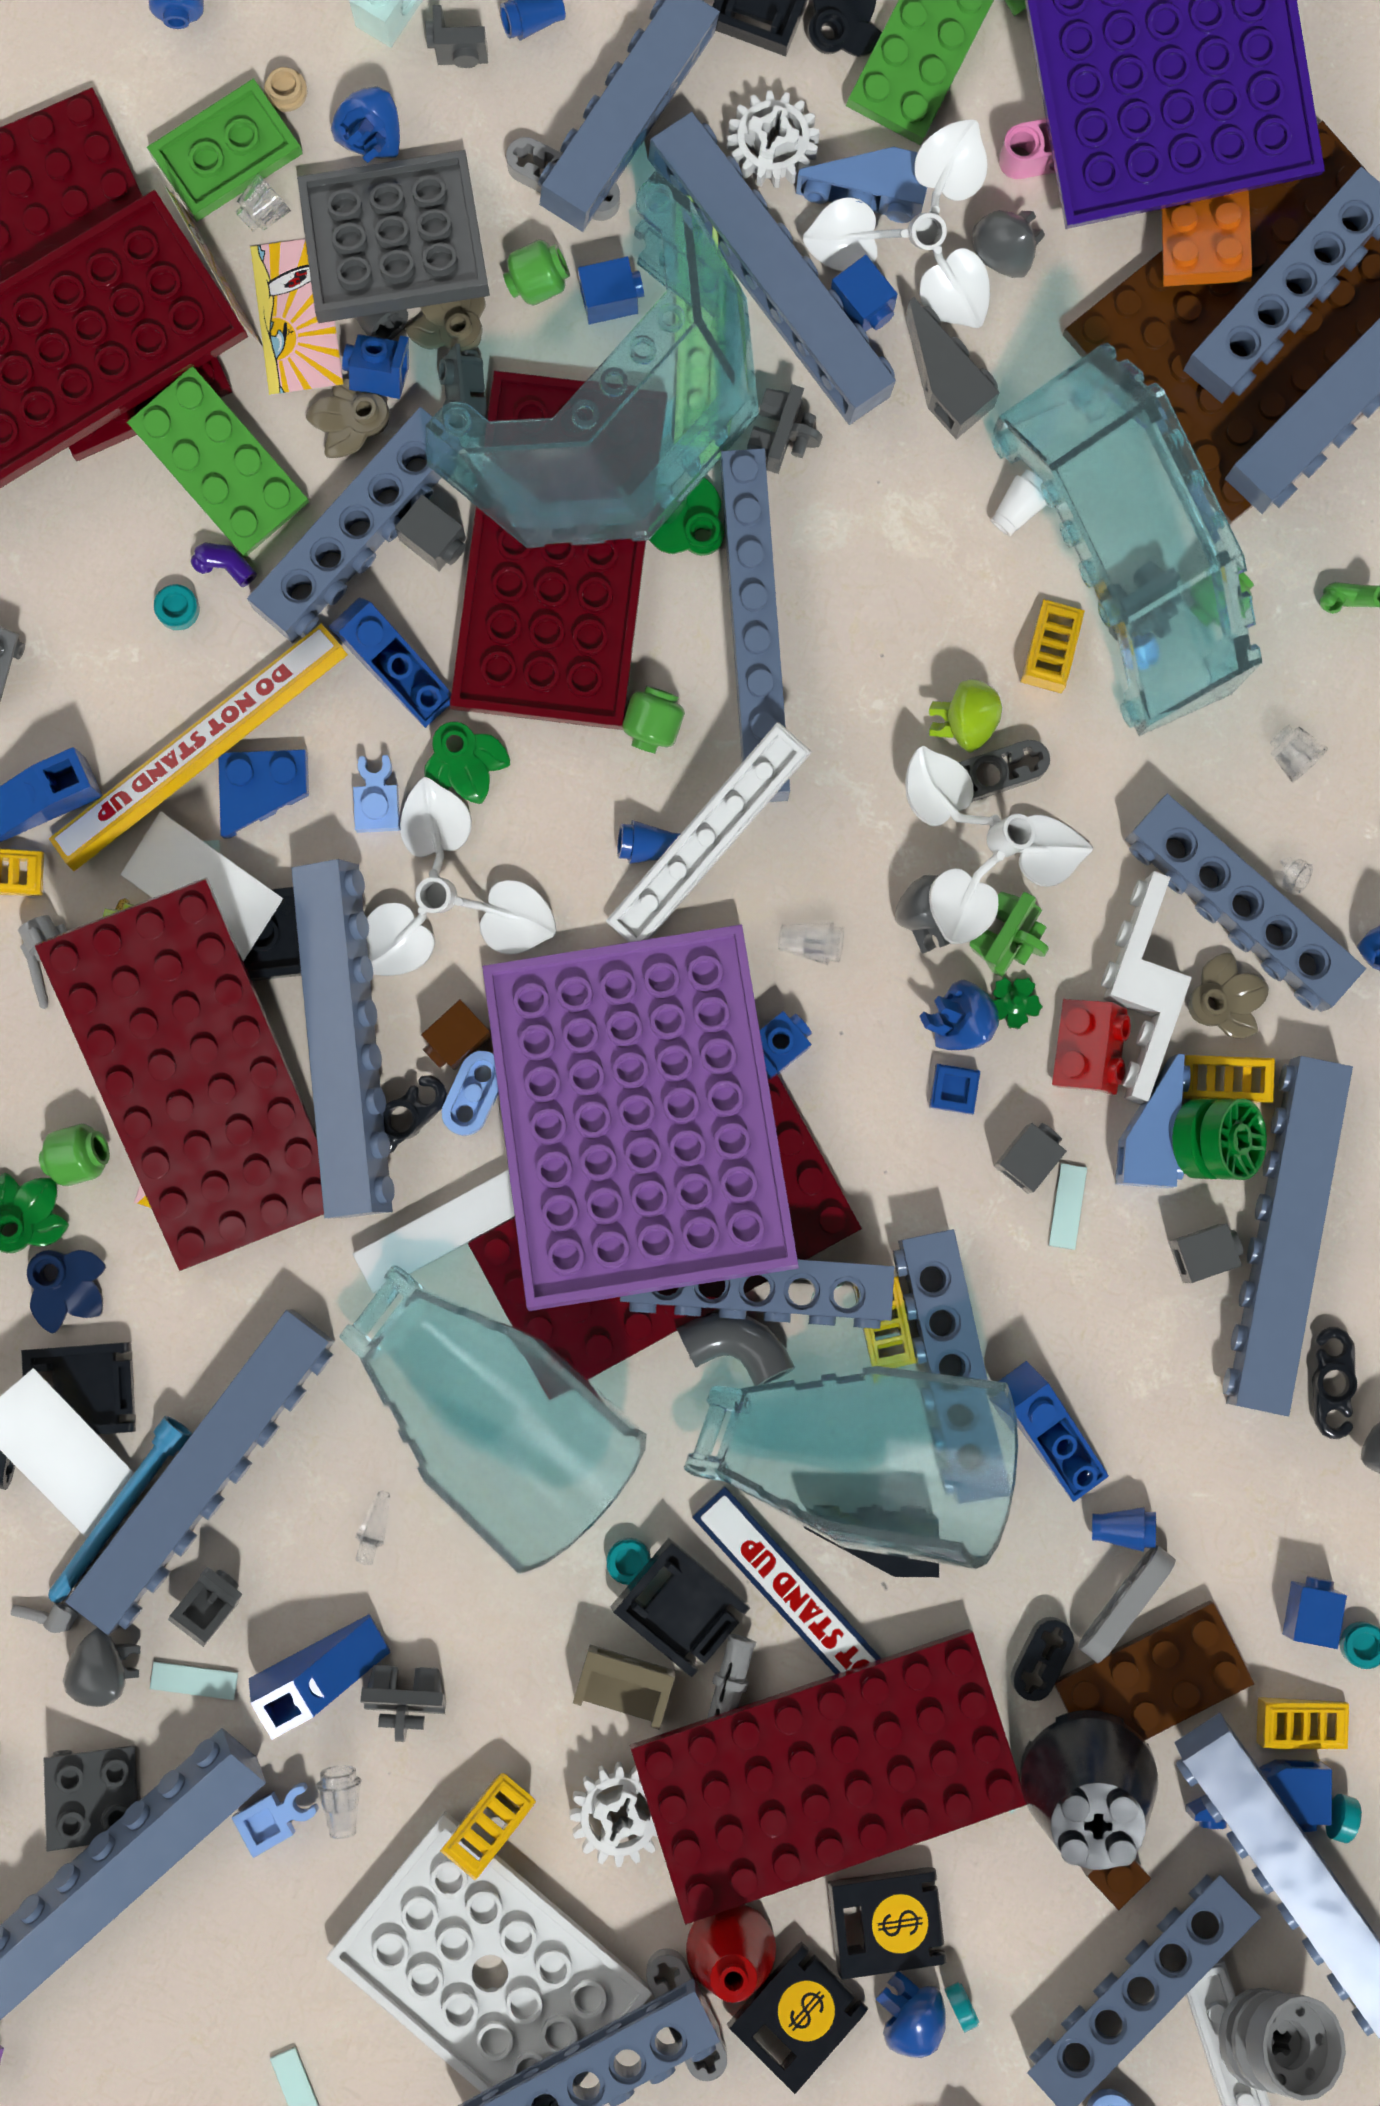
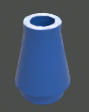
(527, 17)
(643, 842)
(1126, 1528)

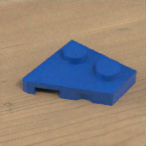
(258, 785)

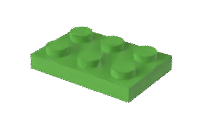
(224, 149)

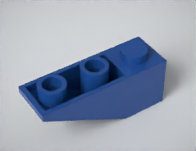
(391, 660)
(46, 792)
(1053, 1432)
(315, 1676)
(1301, 1785)

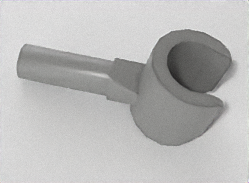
(58, 1620)

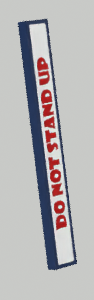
(783, 1583)

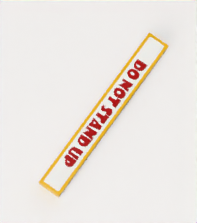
(197, 747)

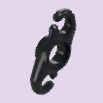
(421, 1112)
(1322, 1400)

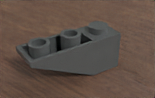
(951, 382)

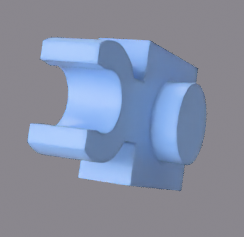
(376, 803)
(268, 1820)

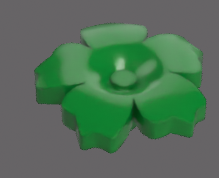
(1015, 1001)

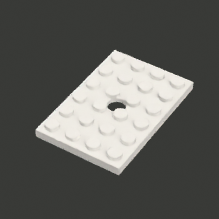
(431, 1926)

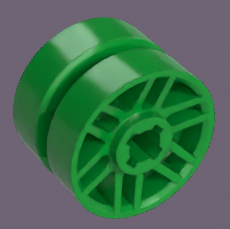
(1219, 1139)

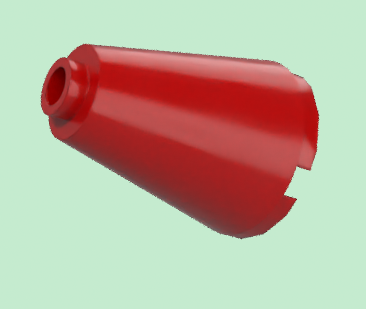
(731, 1952)

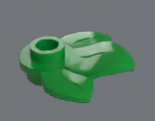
(696, 512)
(470, 766)
(31, 1210)

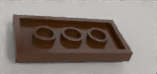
(1161, 1674)

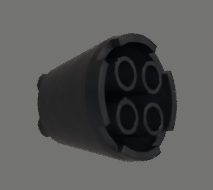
(1091, 1787)

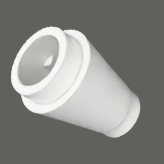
(1020, 503)

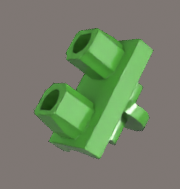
(1017, 937)

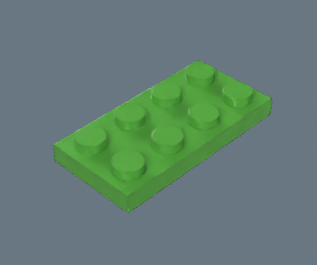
(916, 63)
(218, 461)

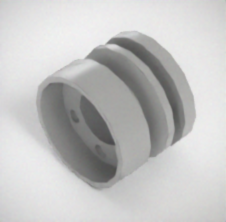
(1282, 2043)

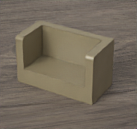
(625, 1684)

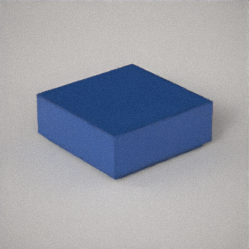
(954, 1089)

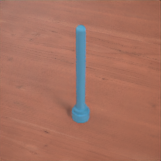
(168, 1440)

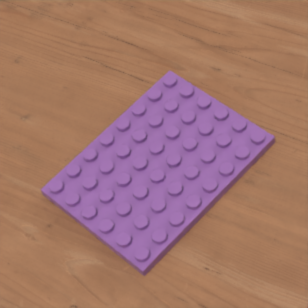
(637, 1118)

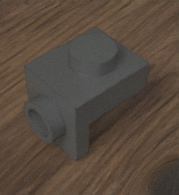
(456, 45)
(206, 1605)

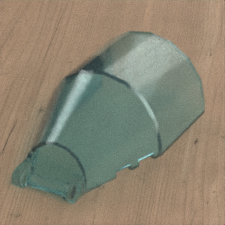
(496, 1421)
(873, 1459)

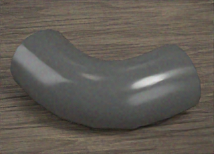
(740, 1338)

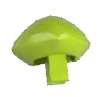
(969, 716)

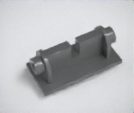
(463, 374)

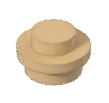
(285, 89)

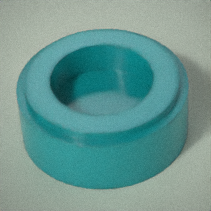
(176, 607)
(627, 1559)
(1361, 1645)
(1345, 1818)
(962, 2006)

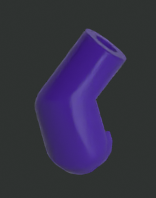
(223, 556)

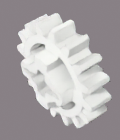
(759, 125)
(600, 1806)

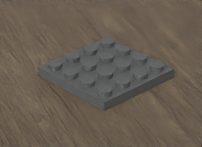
(392, 236)

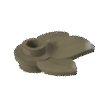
(442, 321)
(343, 419)
(1233, 995)

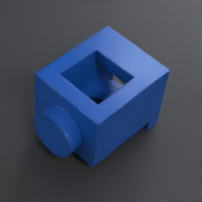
(377, 365)
(797, 1032)

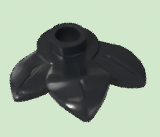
(850, 26)

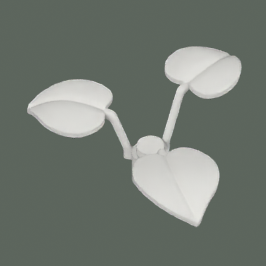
(954, 165)
(958, 902)
(513, 918)

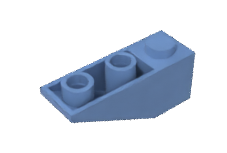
(877, 178)
(1146, 1145)

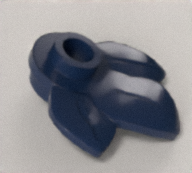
(70, 1290)

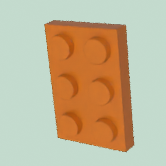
(1207, 241)

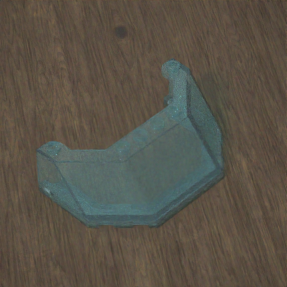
(640, 423)
(1143, 532)

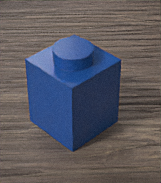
(610, 290)
(865, 294)
(1314, 1613)

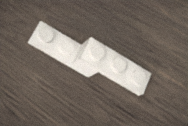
(1145, 988)

